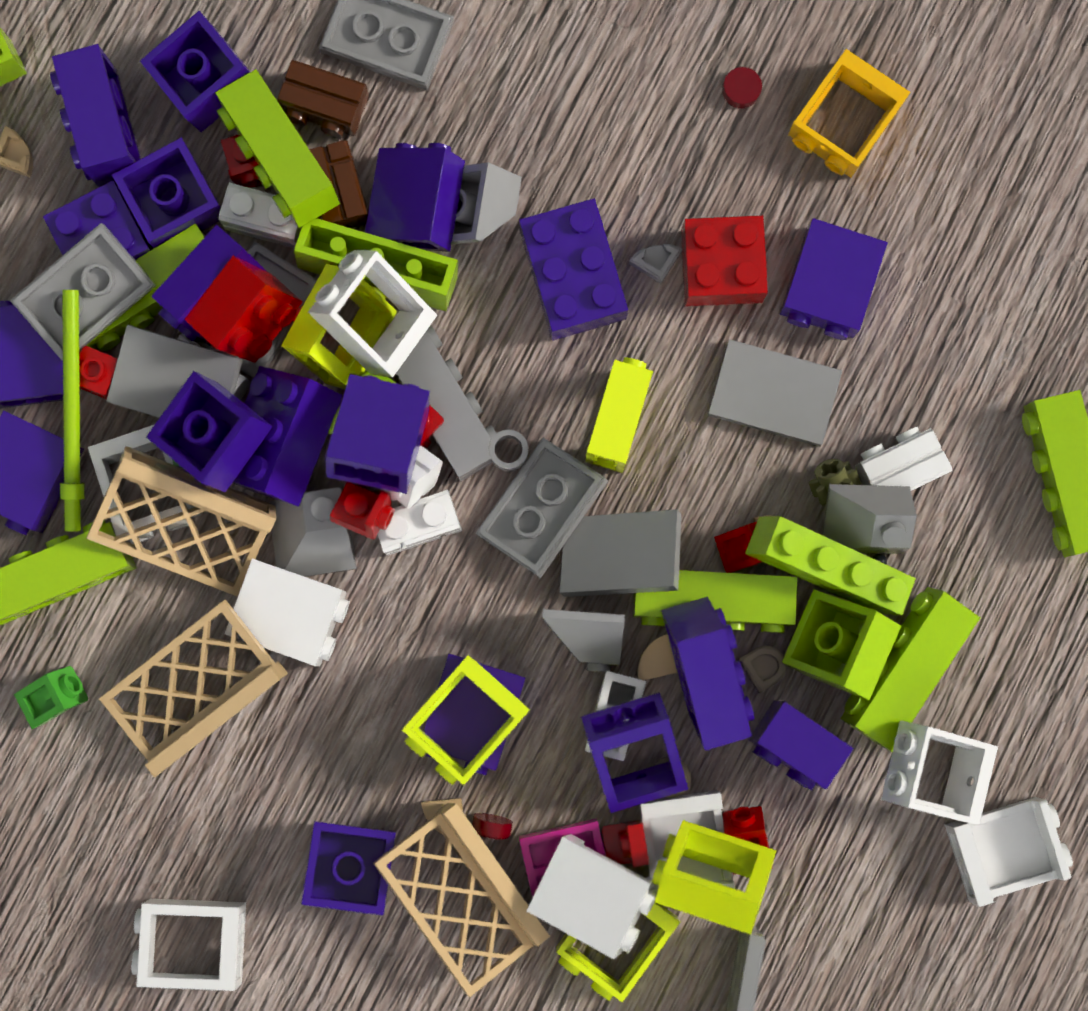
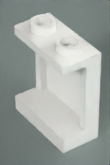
(290, 612)
(665, 817)
(1009, 850)
(592, 898)

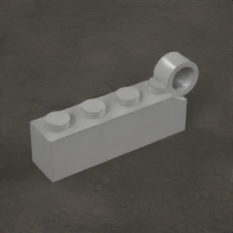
(462, 435)

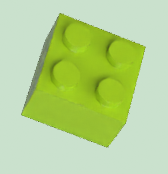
(841, 644)

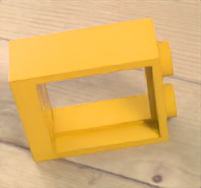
(868, 83)

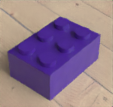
(94, 113)
(573, 269)
(300, 421)
(709, 672)

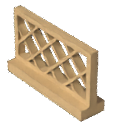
(182, 486)
(212, 716)
(490, 877)

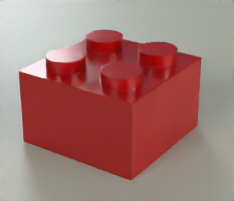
(724, 260)
(243, 310)

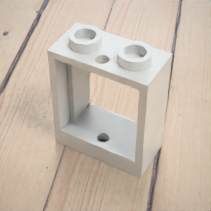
(403, 331)
(110, 452)
(970, 761)
(231, 951)

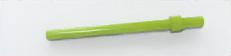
(72, 490)

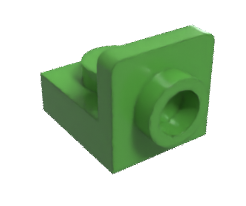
(51, 696)

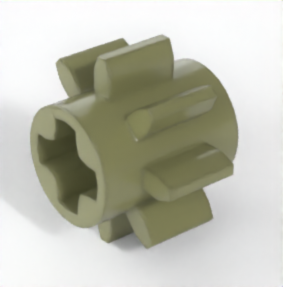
(832, 472)

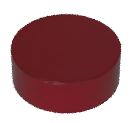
(742, 87)
(492, 826)

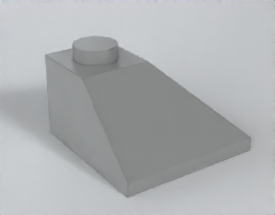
(485, 201)
(870, 517)
(308, 540)
(589, 636)

